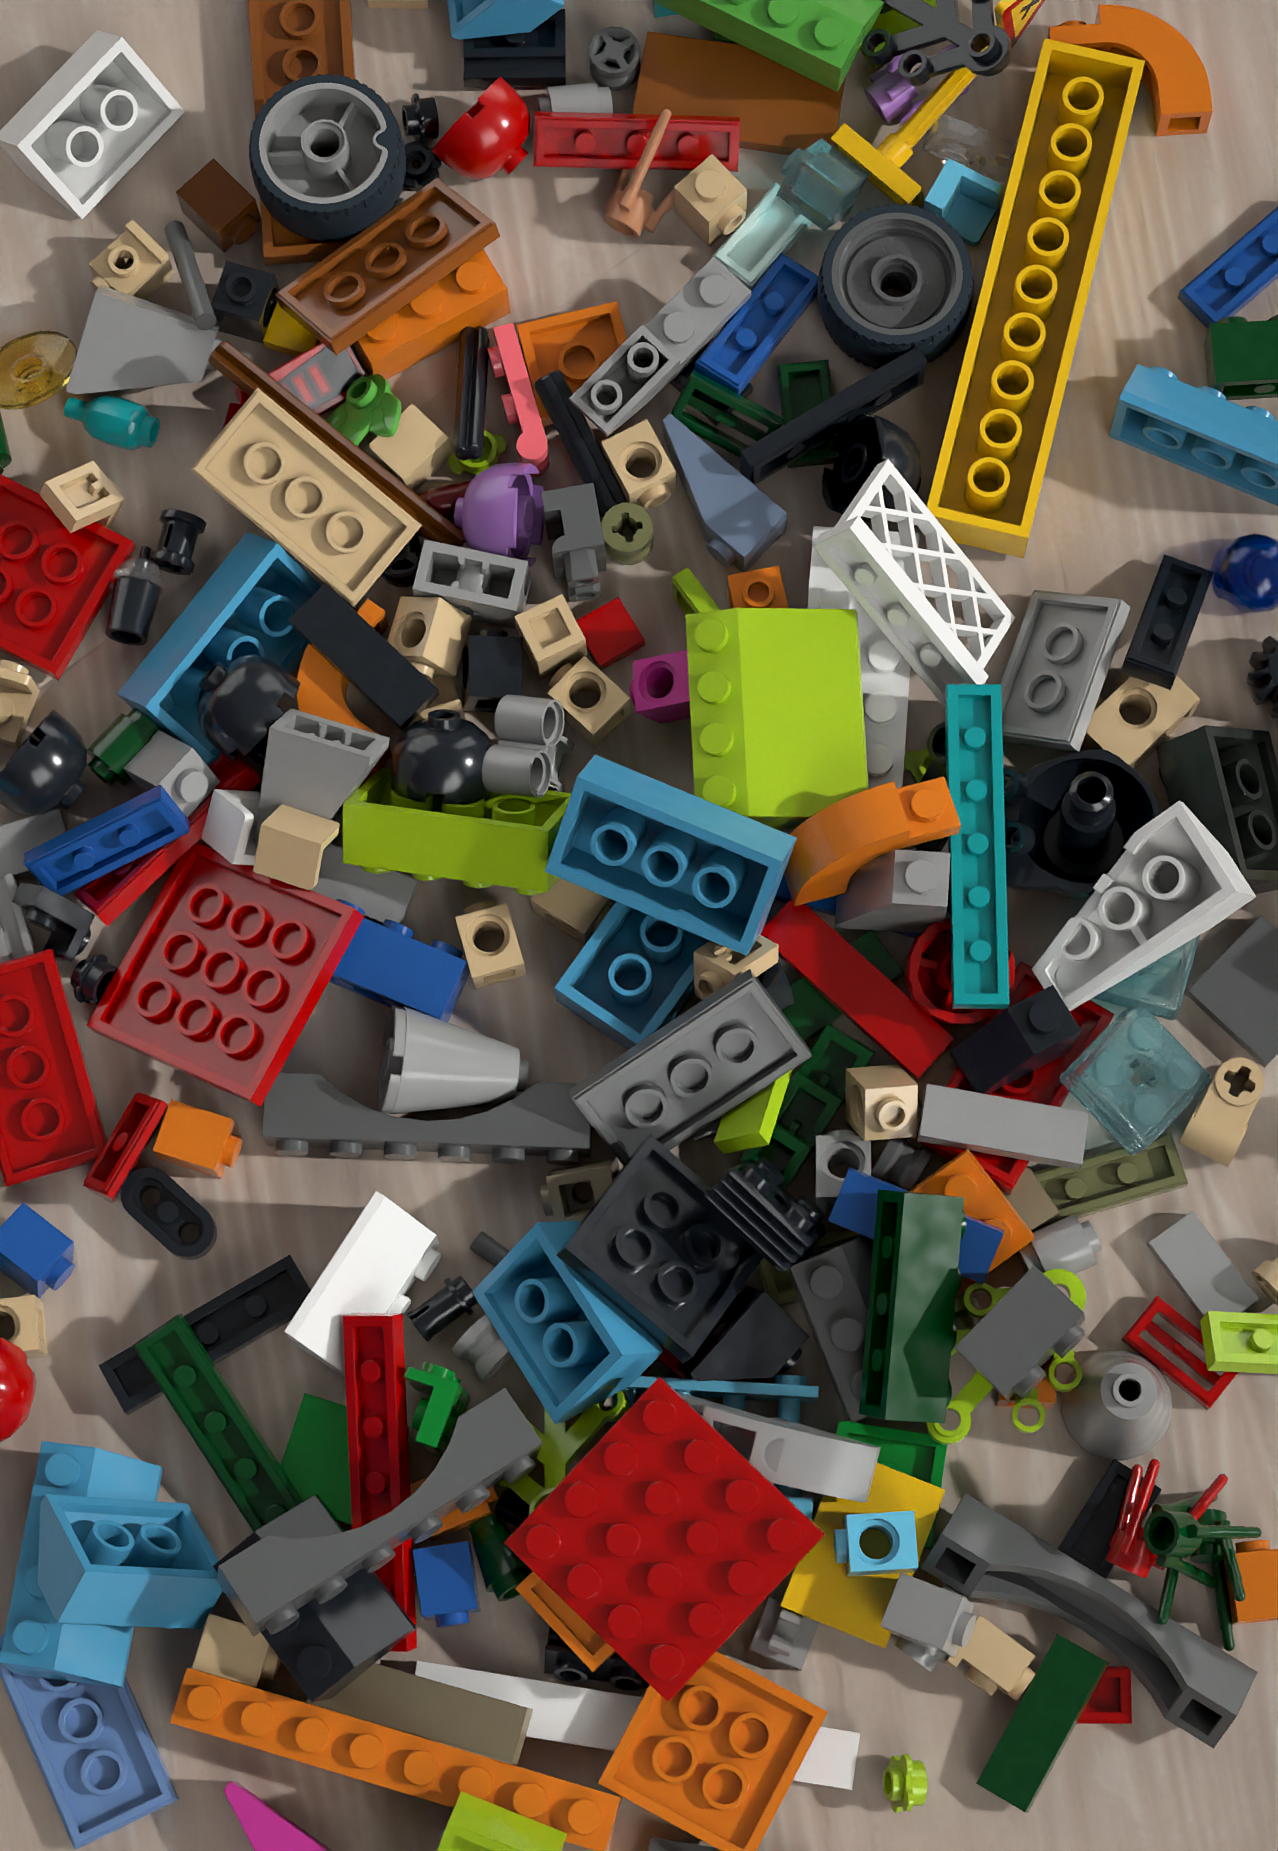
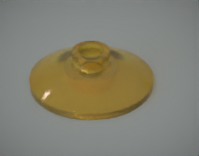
(34, 368)

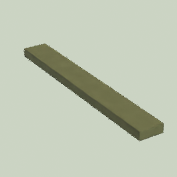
(1099, 1185)

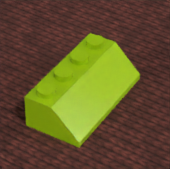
(480, 841)

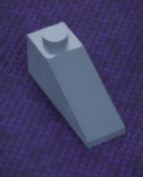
(730, 510)

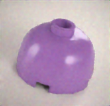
(502, 511)

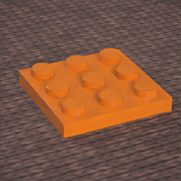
(715, 1753)

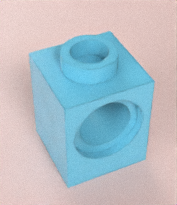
(898, 1528)

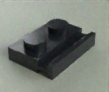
(519, 58)

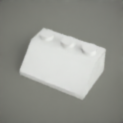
(90, 123)
(365, 1275)

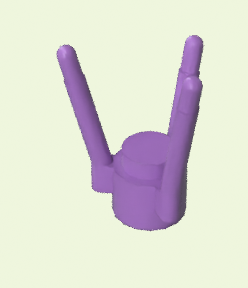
(891, 93)

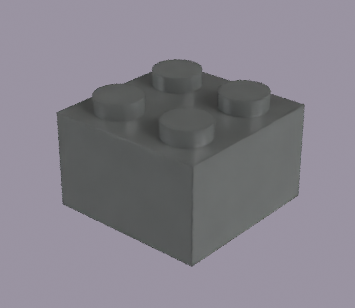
(1023, 1334)

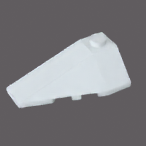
(1153, 900)

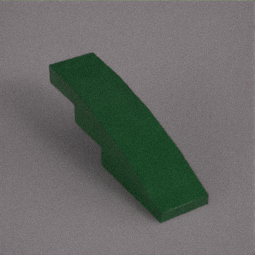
(811, 1102)

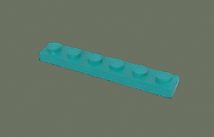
(978, 850)

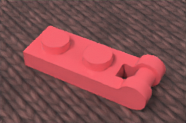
(520, 402)

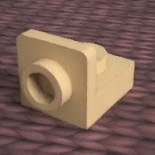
(83, 497)
(17, 701)
(719, 965)

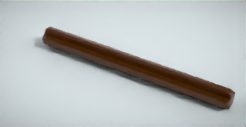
(250, 377)

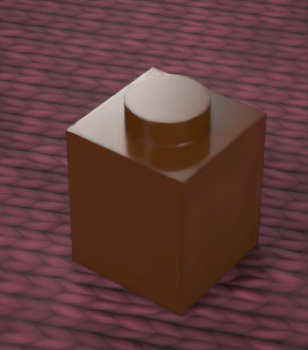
(219, 206)

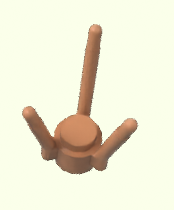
(629, 205)

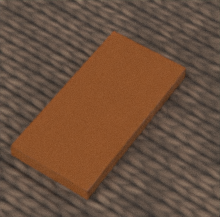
(716, 78)
(387, 265)

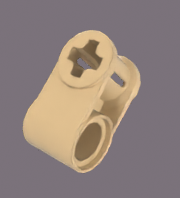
(1221, 1118)

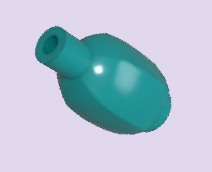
(115, 421)

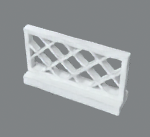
(898, 598)

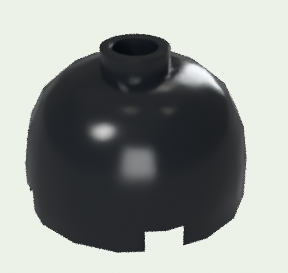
(861, 447)
(242, 702)
(440, 757)
(45, 769)

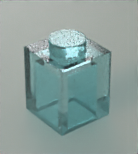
(821, 183)

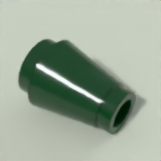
(498, 1563)

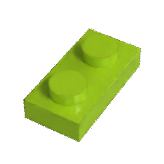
(1240, 1342)

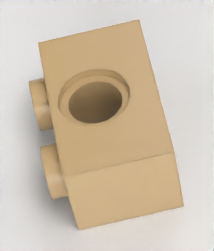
(1134, 743)

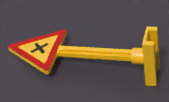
(887, 159)

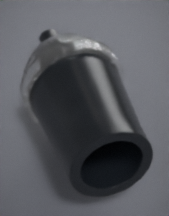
(134, 599)

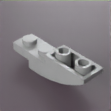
(661, 348)
(795, 1452)

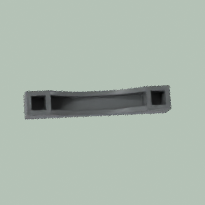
(313, 1113)
(285, 1573)
(1185, 1674)

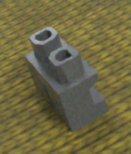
(579, 550)

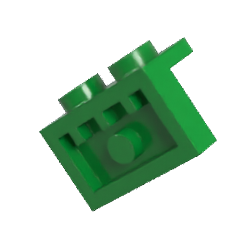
(438, 1416)

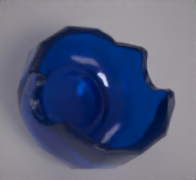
(1248, 573)

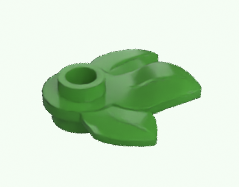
(367, 408)

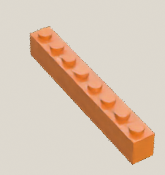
(389, 1757)

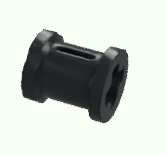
(177, 541)

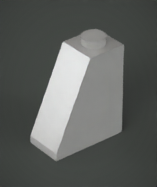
(138, 346)
(315, 764)
(896, 893)

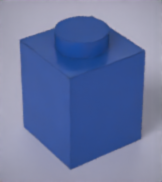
(34, 1252)
(447, 1583)

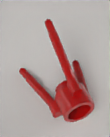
(1128, 1543)

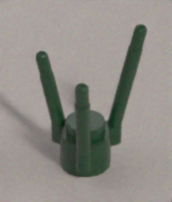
(1176, 1534)
(1211, 1551)

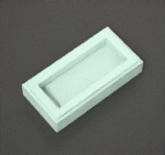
(761, 237)

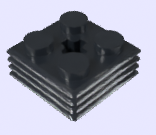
(766, 1212)

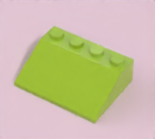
(776, 710)

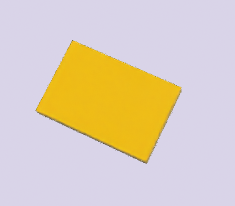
(858, 1603)

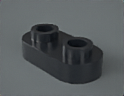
(169, 1214)

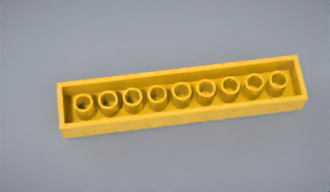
(1033, 296)

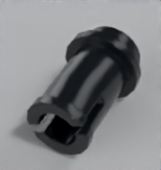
(443, 1308)

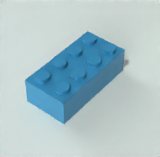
(670, 854)
(631, 975)

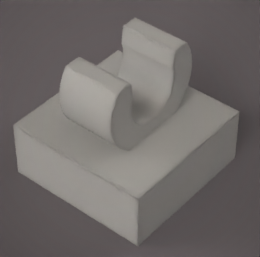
(783, 1635)

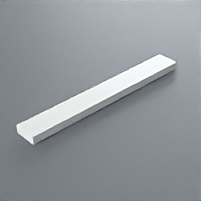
(601, 1717)

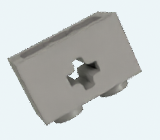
(476, 582)

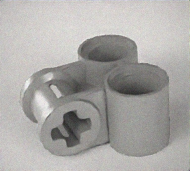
(529, 747)

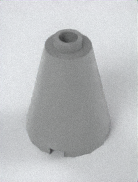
(443, 1066)
(1103, 1419)

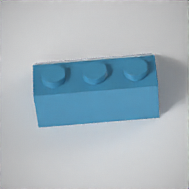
(560, 1327)
(125, 1563)

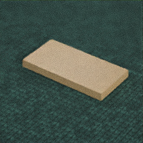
(305, 497)

